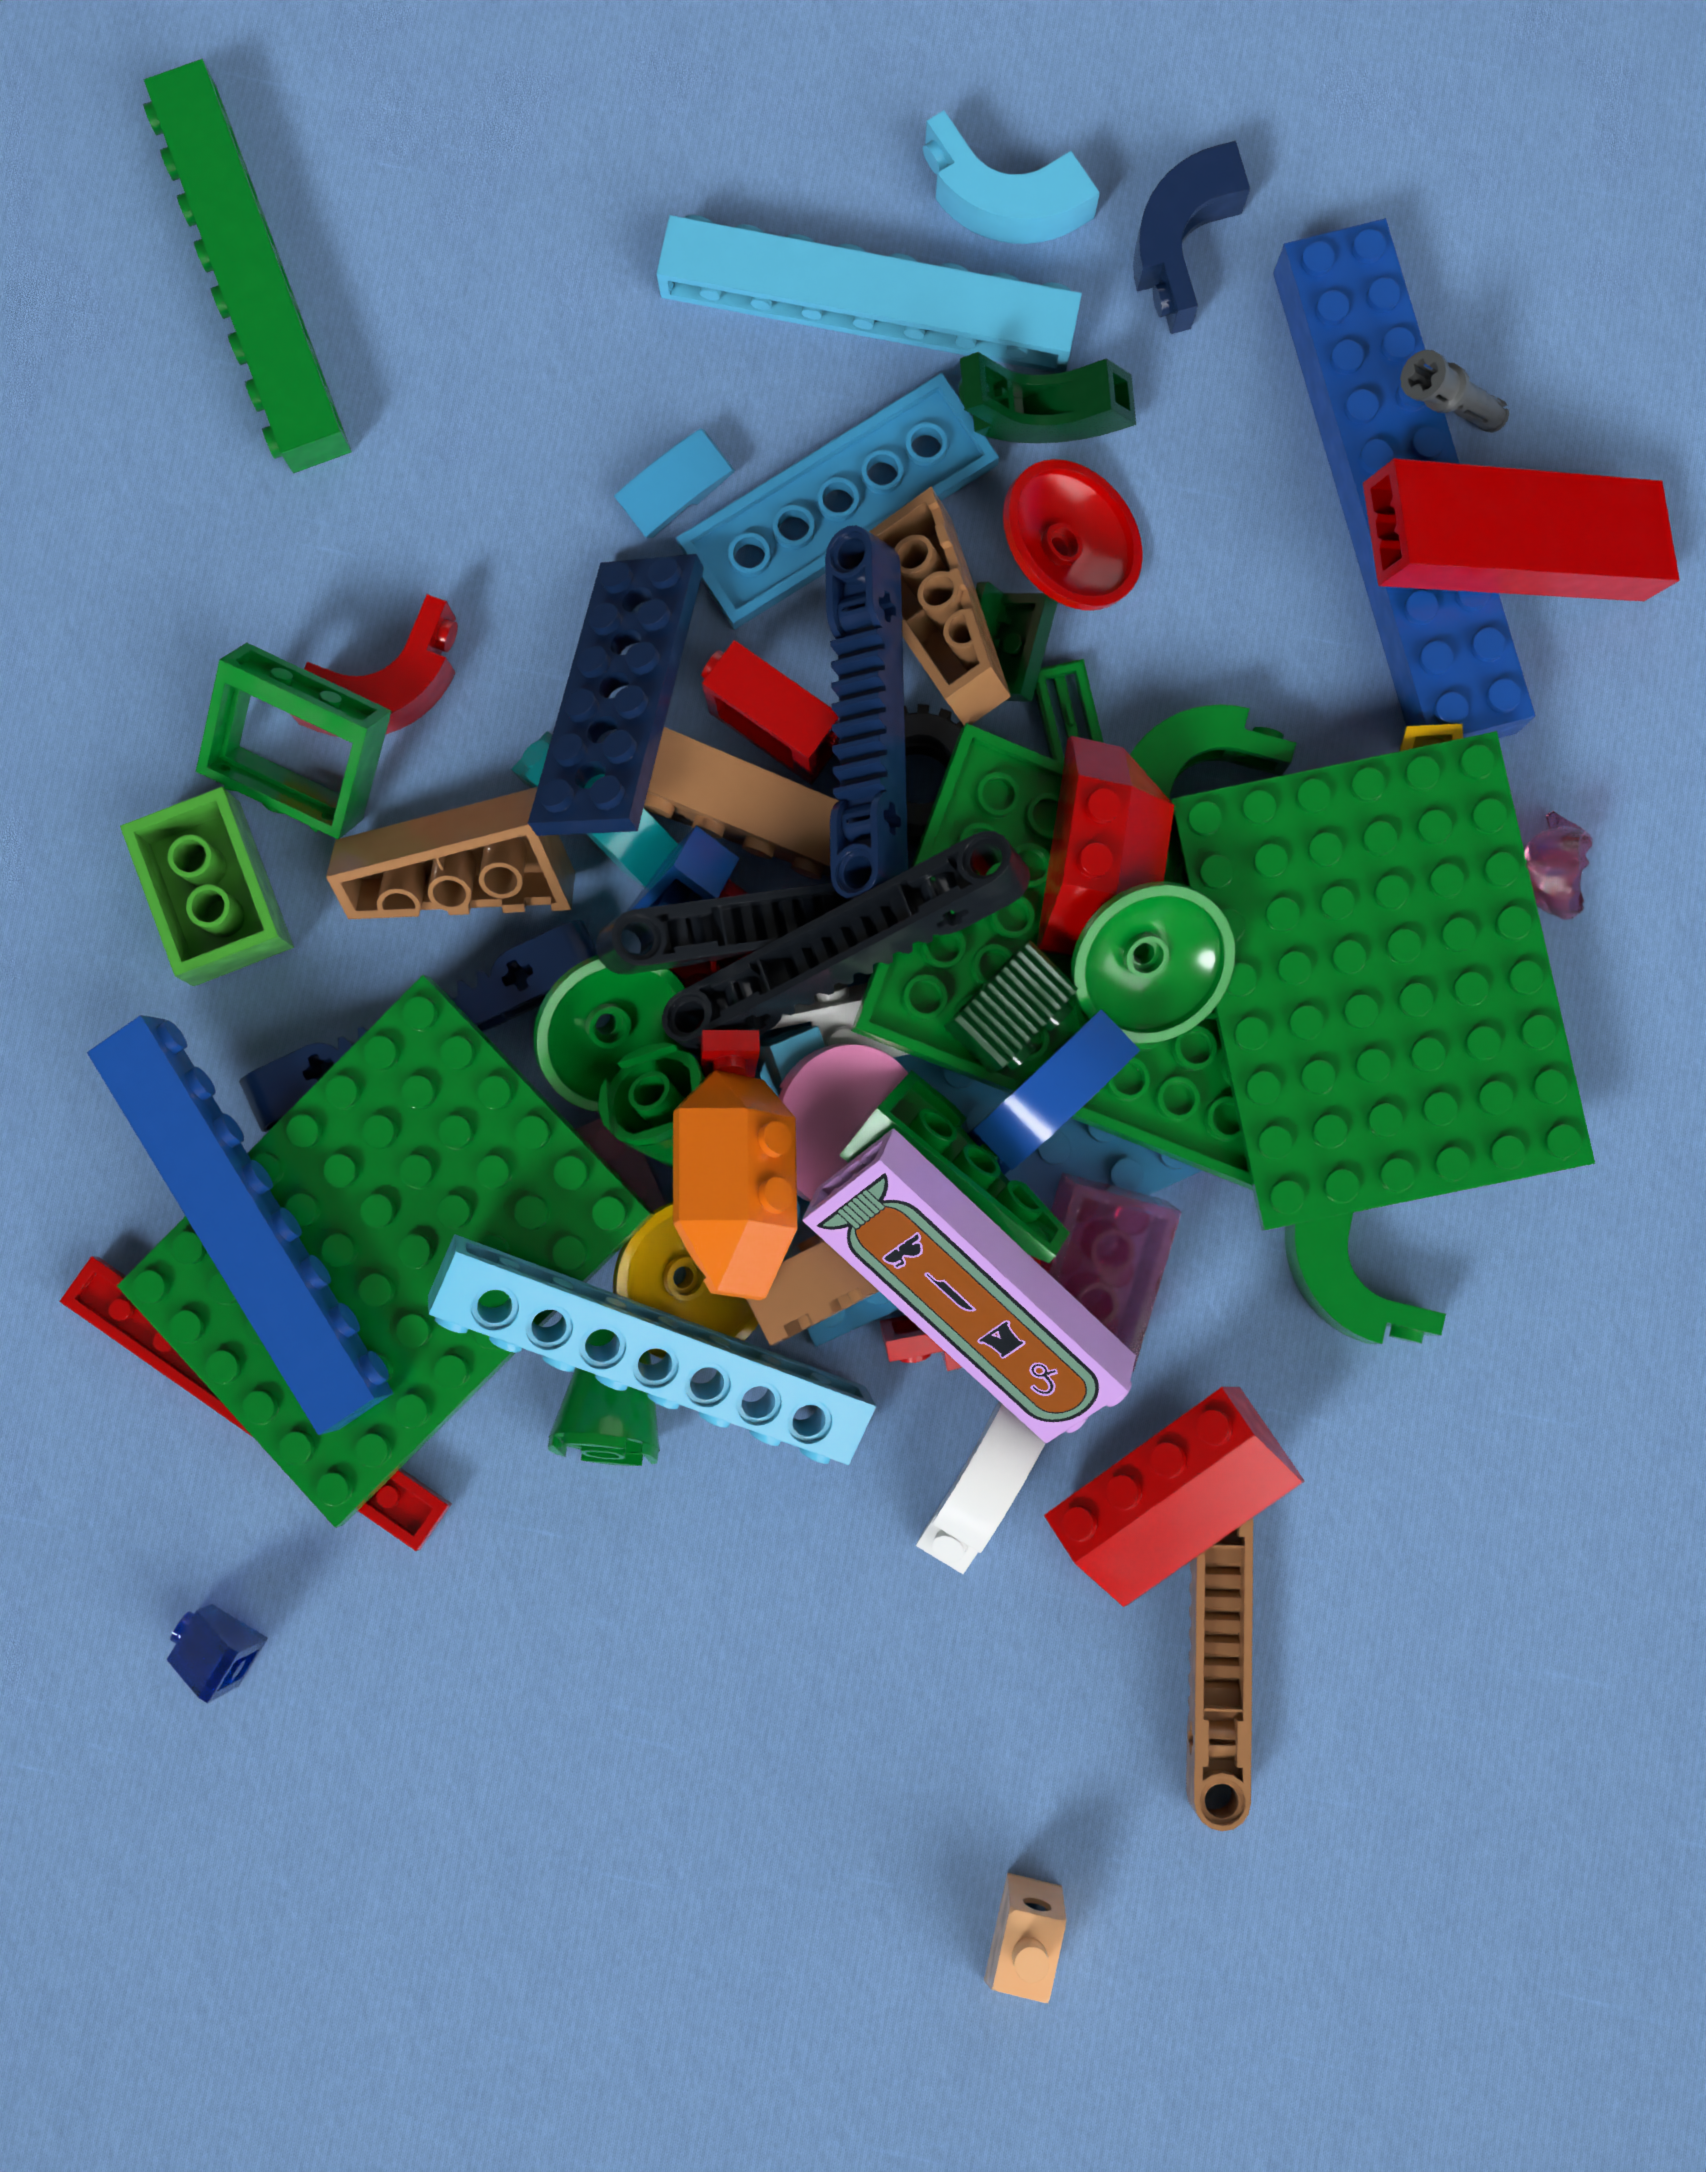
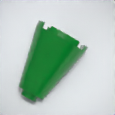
(645, 1093)
(606, 1422)

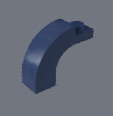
(1191, 194)

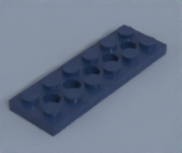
(636, 711)

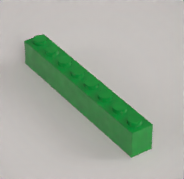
(246, 266)

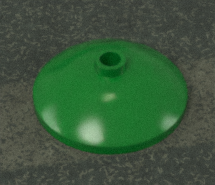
(1176, 976)
(577, 1053)

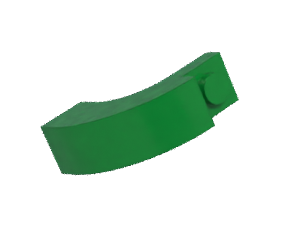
(1210, 735)
(1330, 1287)

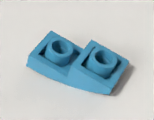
(674, 482)

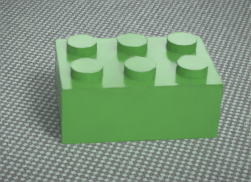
(206, 887)

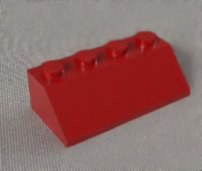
(1174, 1496)

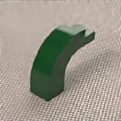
(1048, 406)

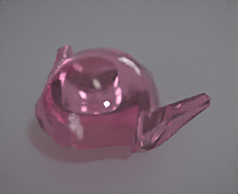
(1556, 866)

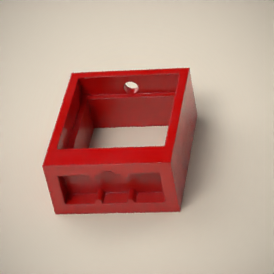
(770, 710)

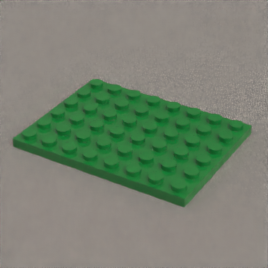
(1384, 983)
(1167, 1096)
(381, 1167)

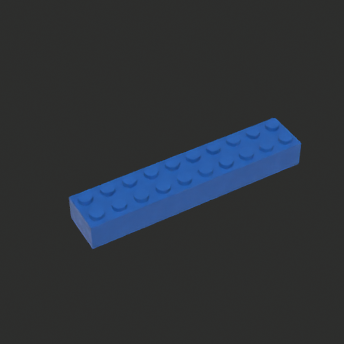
(1352, 338)

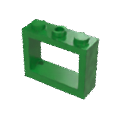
(260, 674)

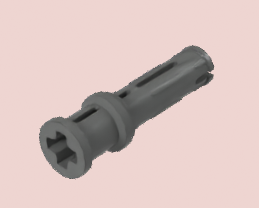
(1449, 389)

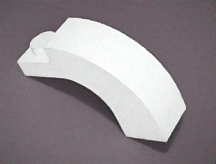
(982, 1491)

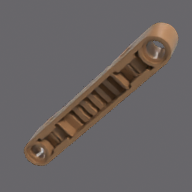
(1221, 1678)

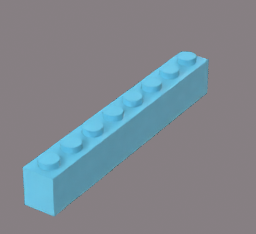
(867, 293)

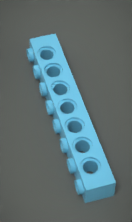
(474, 1269)

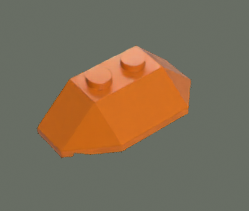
(735, 1182)

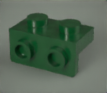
(1019, 633)

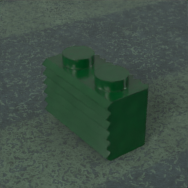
(1012, 1009)

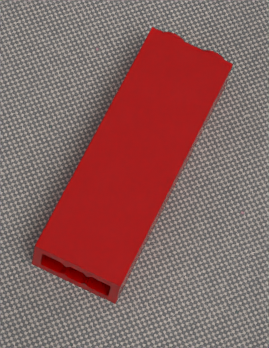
(1519, 531)

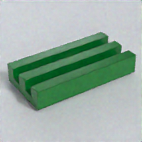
(1058, 674)

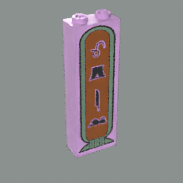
(970, 1288)

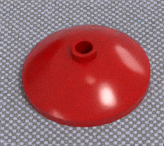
(1072, 535)

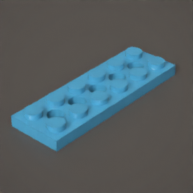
(843, 466)

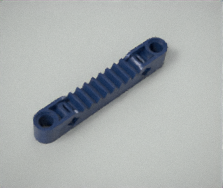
(866, 621)
(495, 1000)

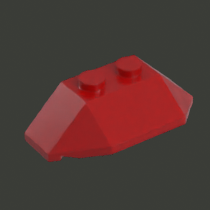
(1105, 839)

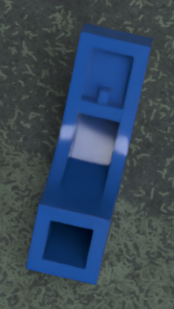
(1055, 1091)

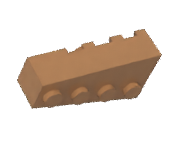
(942, 608)
(741, 803)
(453, 863)
(809, 1291)

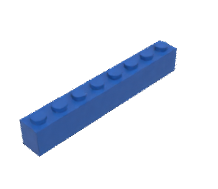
(241, 1223)

